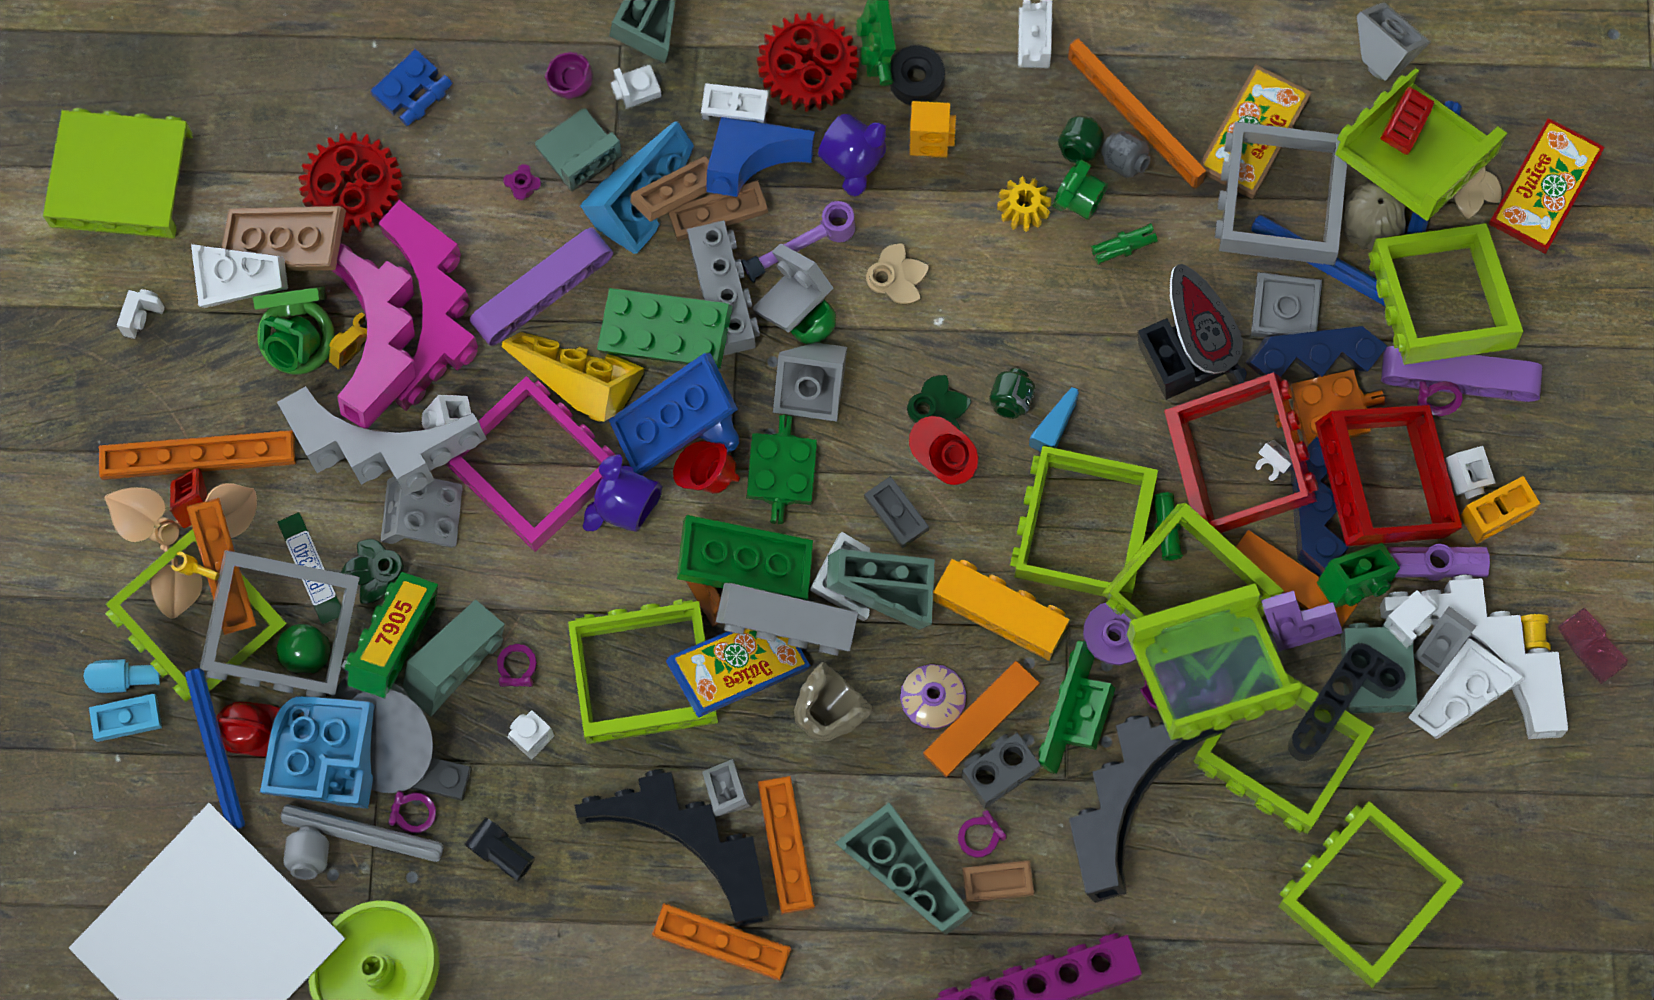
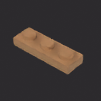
(672, 190)
(717, 208)

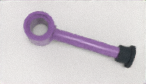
(756, 266)

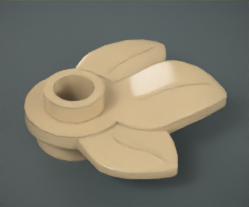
(1480, 188)
(901, 272)

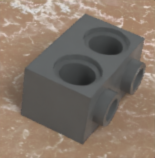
(1005, 776)

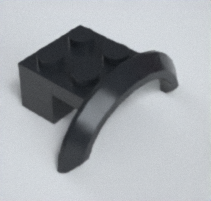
(1171, 365)

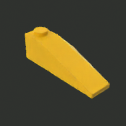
(584, 381)

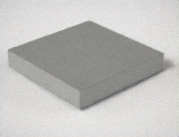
(1285, 305)

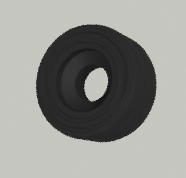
(917, 58)

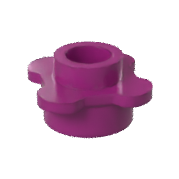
(522, 191)

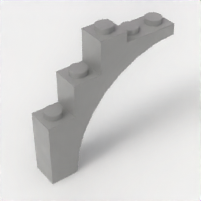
(373, 452)

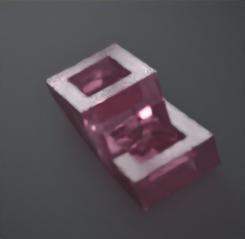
(1592, 646)

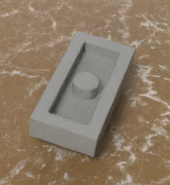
(1444, 641)

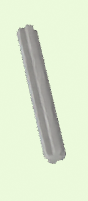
(363, 833)

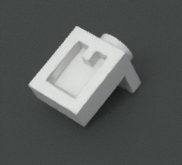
(635, 86)
(133, 312)

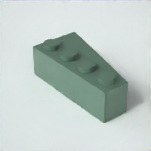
(900, 862)

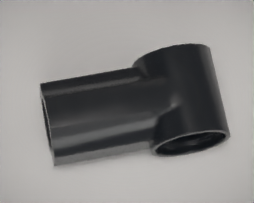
(493, 844)

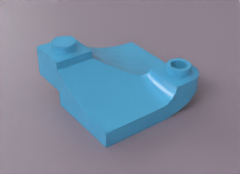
(322, 752)

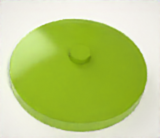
(383, 956)

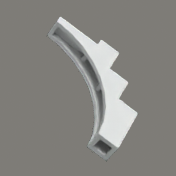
(1501, 635)

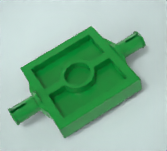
(877, 40)
(781, 469)

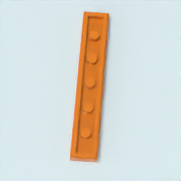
(1136, 114)
(203, 453)

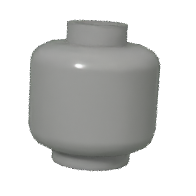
(306, 853)

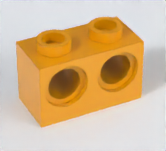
(931, 129)
(1500, 509)

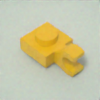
(348, 344)

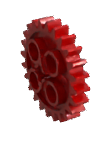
(792, 83)
(374, 195)

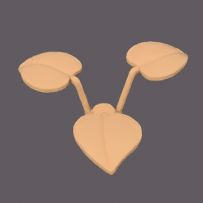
(138, 516)

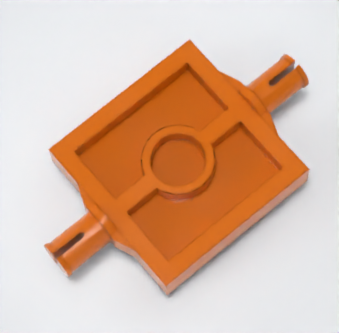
(1328, 393)

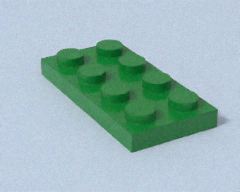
(663, 327)
(744, 556)

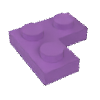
(1295, 628)

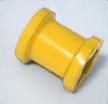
(1535, 631)

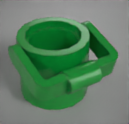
(1080, 191)
(290, 343)

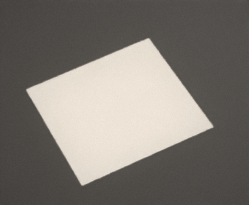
(207, 925)

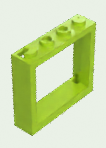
(1479, 241)
(1092, 466)
(1210, 539)
(618, 621)
(161, 661)
(1266, 799)
(1333, 943)

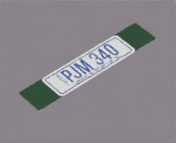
(305, 554)

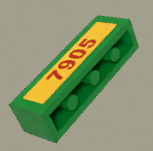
(391, 635)

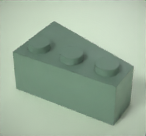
(645, 26)

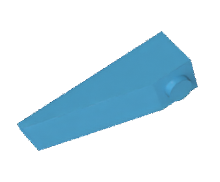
(610, 202)

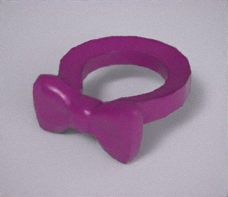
(1425, 392)
(526, 680)
(400, 799)
(987, 819)

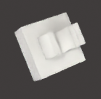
(1277, 457)

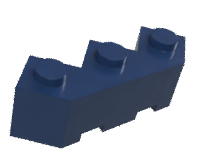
(1317, 351)
(1314, 541)

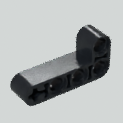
(1337, 704)

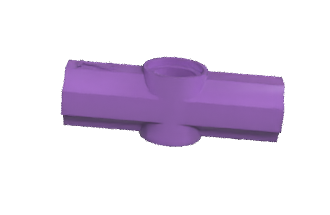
(1457, 560)

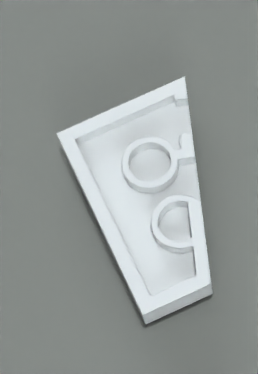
(235, 275)
(1463, 689)

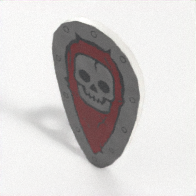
(1203, 322)

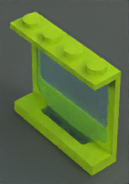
(1211, 663)

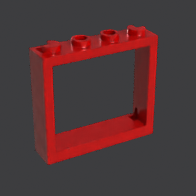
(1178, 423)
(1347, 485)

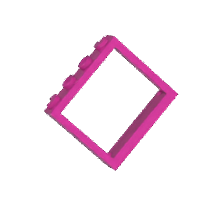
(571, 504)

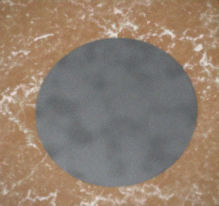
(399, 742)

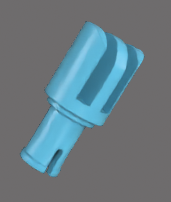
(117, 676)

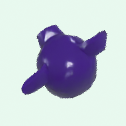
(853, 150)
(621, 497)

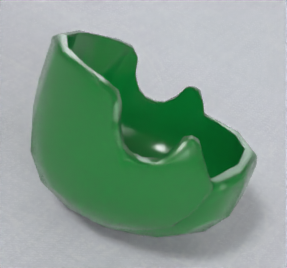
(816, 324)
(303, 649)

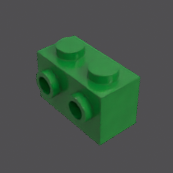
(1358, 575)

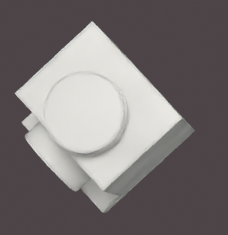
(1469, 472)
(1411, 618)
(530, 734)

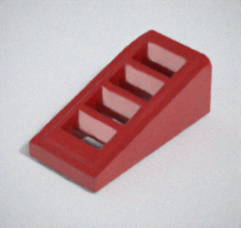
(1408, 119)
(184, 492)

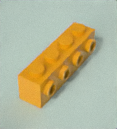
(1000, 608)

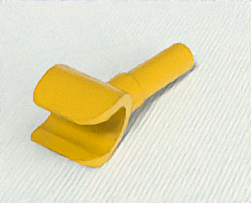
(191, 566)

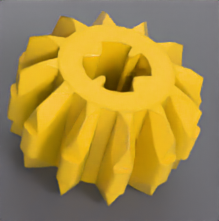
(1020, 214)

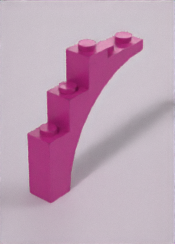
(443, 300)
(384, 366)

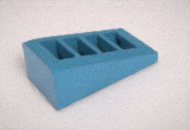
(1053, 426)

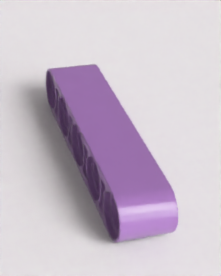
(541, 286)
(1471, 373)

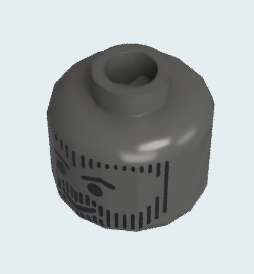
(1126, 154)

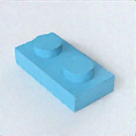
(125, 717)

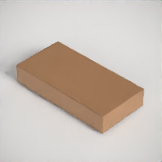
(998, 881)

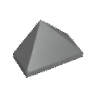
(726, 788)

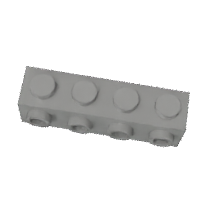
(720, 281)
(786, 617)

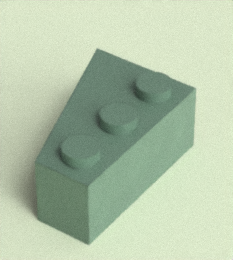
(885, 583)
(452, 656)

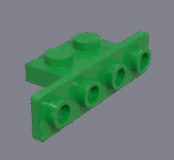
(1079, 710)

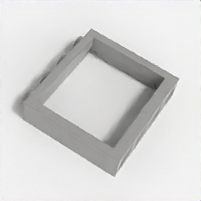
(1275, 246)
(281, 681)

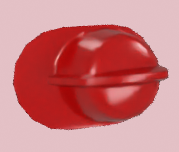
(944, 450)
(705, 467)
(246, 727)

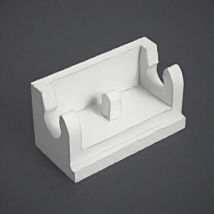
(1035, 34)
(735, 103)

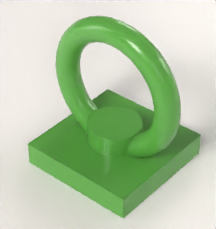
(299, 303)

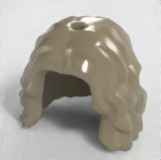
(1367, 219)
(829, 705)

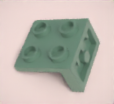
(579, 149)

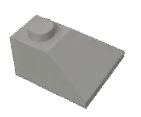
(1387, 41)
(810, 381)

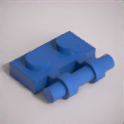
(405, 82)

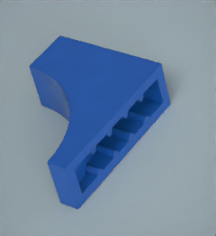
(748, 147)

